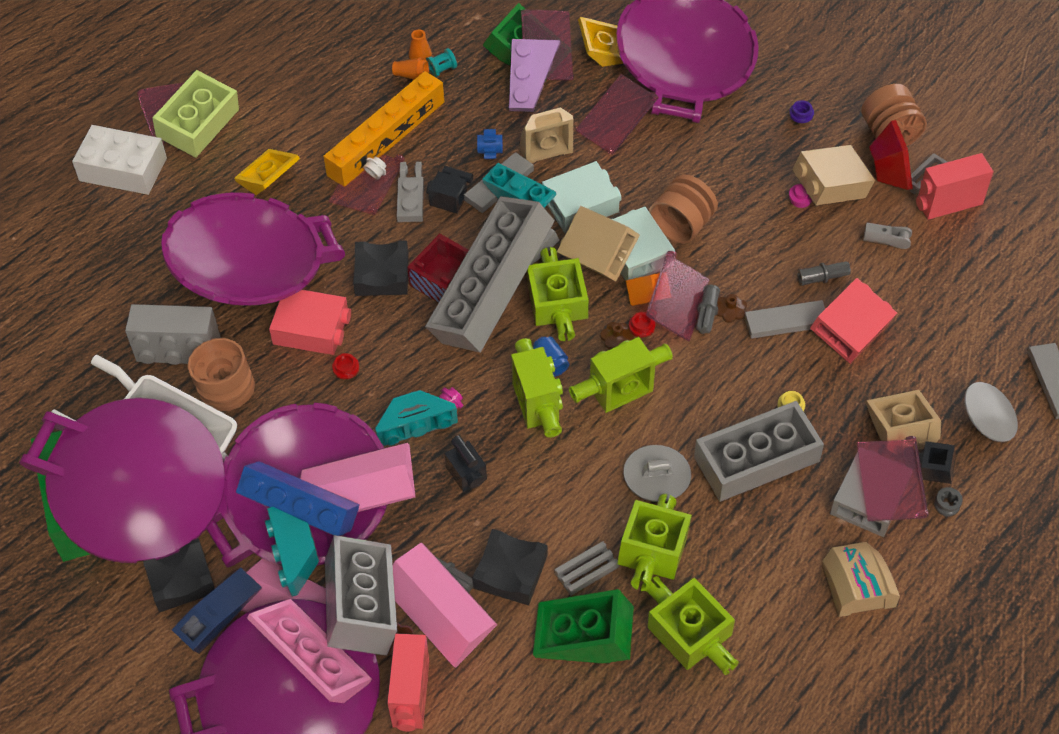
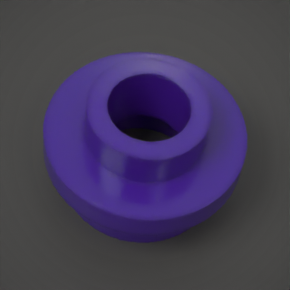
(801, 112)

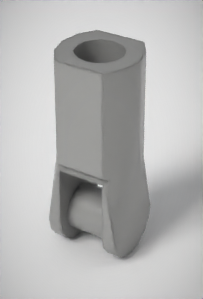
(888, 235)

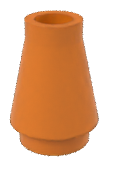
(419, 45)
(410, 68)

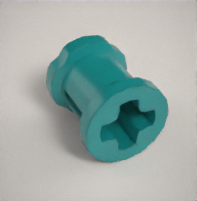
(447, 56)

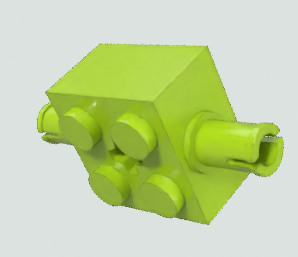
(557, 292)
(621, 374)
(536, 387)
(654, 540)
(691, 624)

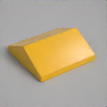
(600, 41)
(265, 170)

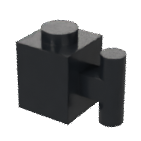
(448, 189)
(938, 462)
(465, 464)

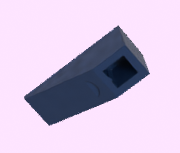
(216, 610)

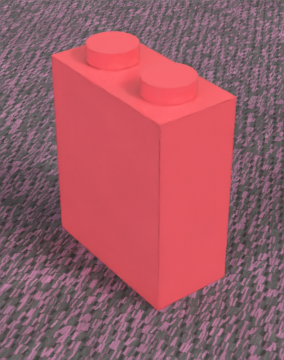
(954, 186)
(853, 320)
(310, 322)
(408, 682)

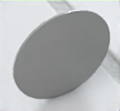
(990, 412)
(656, 472)

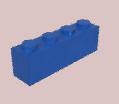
(298, 498)

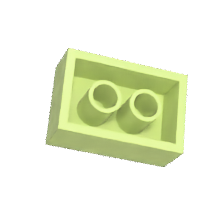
(196, 113)

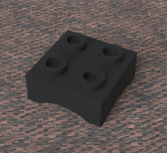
(381, 269)
(510, 567)
(179, 577)

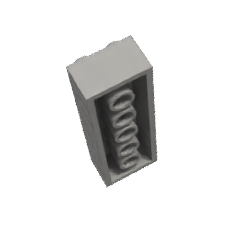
(490, 273)

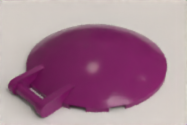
(687, 50)
(246, 248)
(290, 441)
(130, 478)
(257, 690)

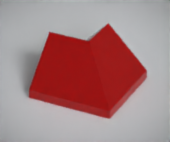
(892, 157)

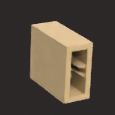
(833, 175)
(598, 243)

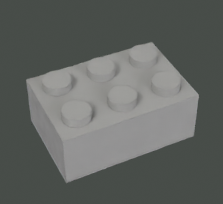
(169, 332)

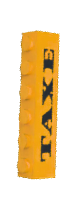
(384, 128)

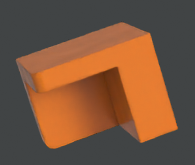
(641, 289)

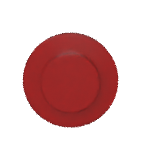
(641, 325)
(345, 366)

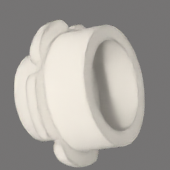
(375, 167)

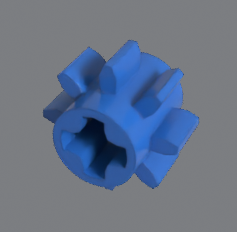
(489, 144)

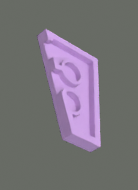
(529, 68)

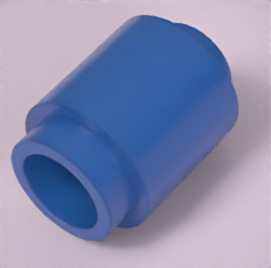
(555, 351)

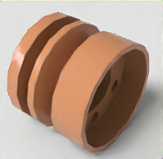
(891, 104)
(684, 208)
(221, 374)

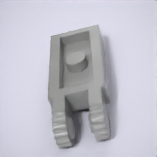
(410, 195)

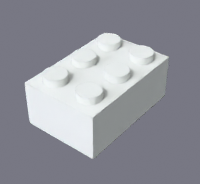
(119, 159)

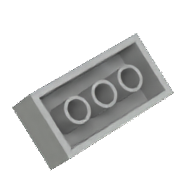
(758, 450)
(360, 596)

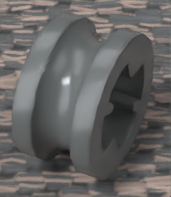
(952, 496)

